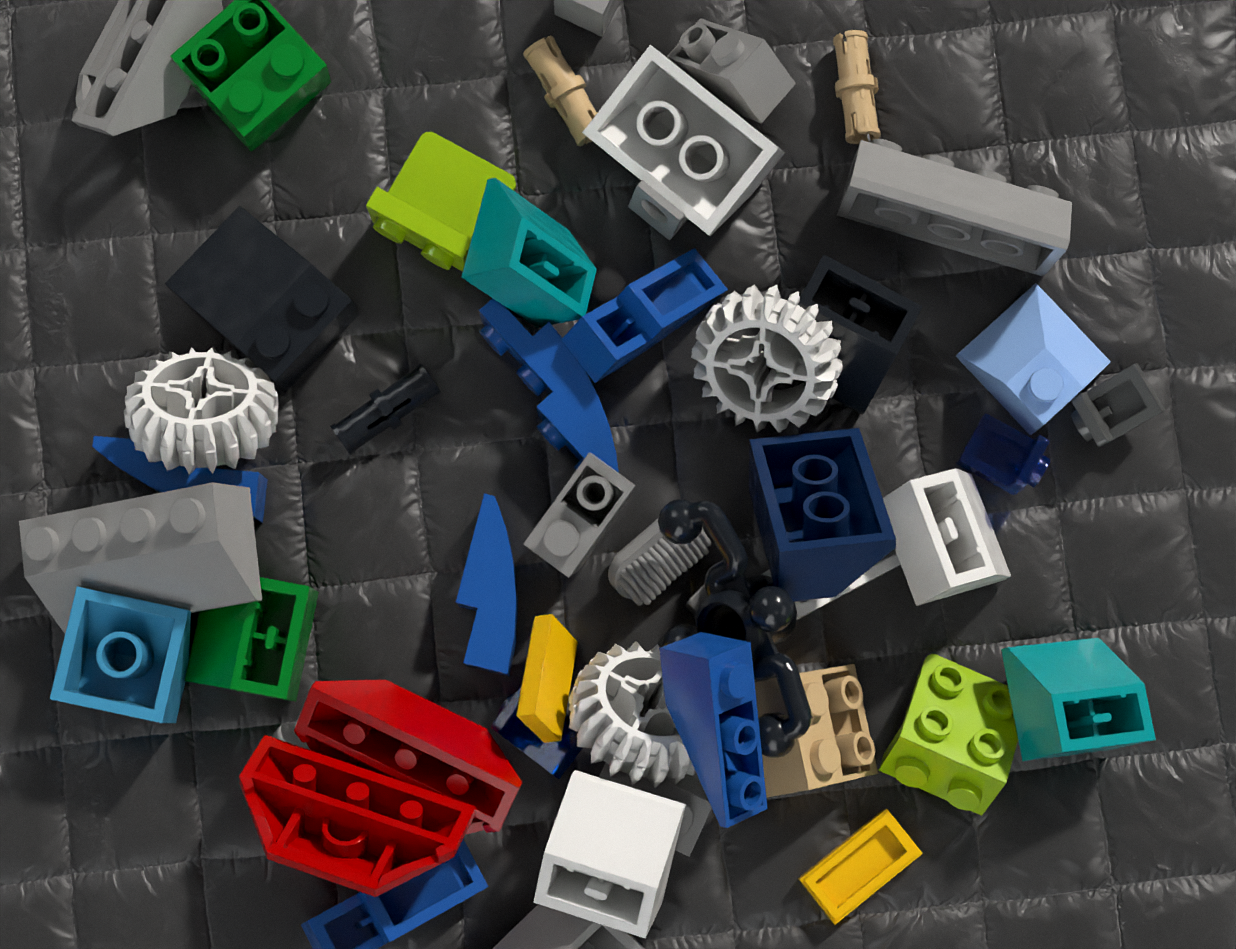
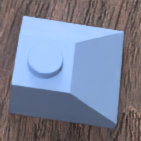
(1033, 359)

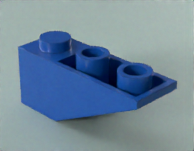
(716, 715)

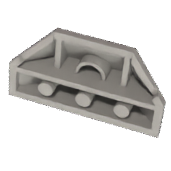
(130, 69)

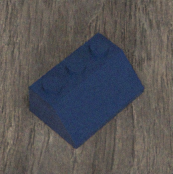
(818, 511)

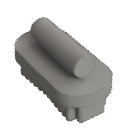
(652, 563)

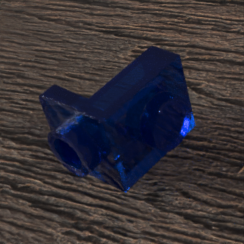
(1004, 455)
(552, 756)

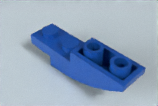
(573, 410)

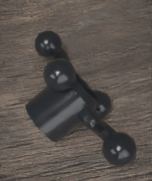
(743, 611)

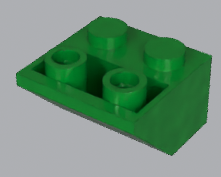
(252, 69)
(257, 643)

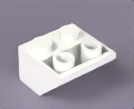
(944, 536)
(609, 854)

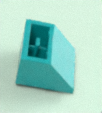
(527, 260)
(1074, 699)

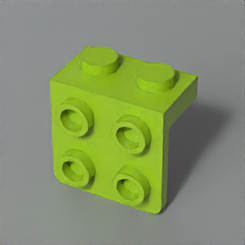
(435, 200)
(954, 736)

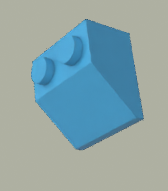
(124, 656)

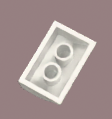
(683, 141)

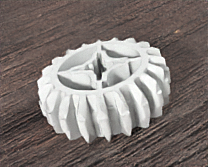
(793, 348)
(201, 410)
(609, 712)

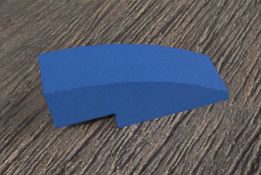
(643, 314)
(154, 474)
(491, 590)
(375, 921)

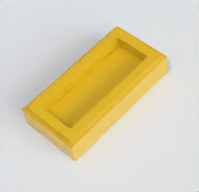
(547, 678)
(860, 866)

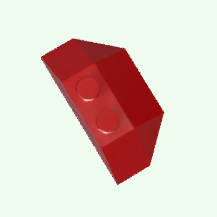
(410, 741)
(347, 819)

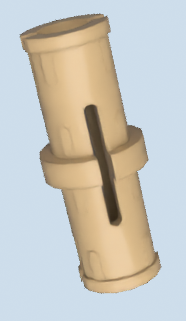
(856, 86)
(563, 87)

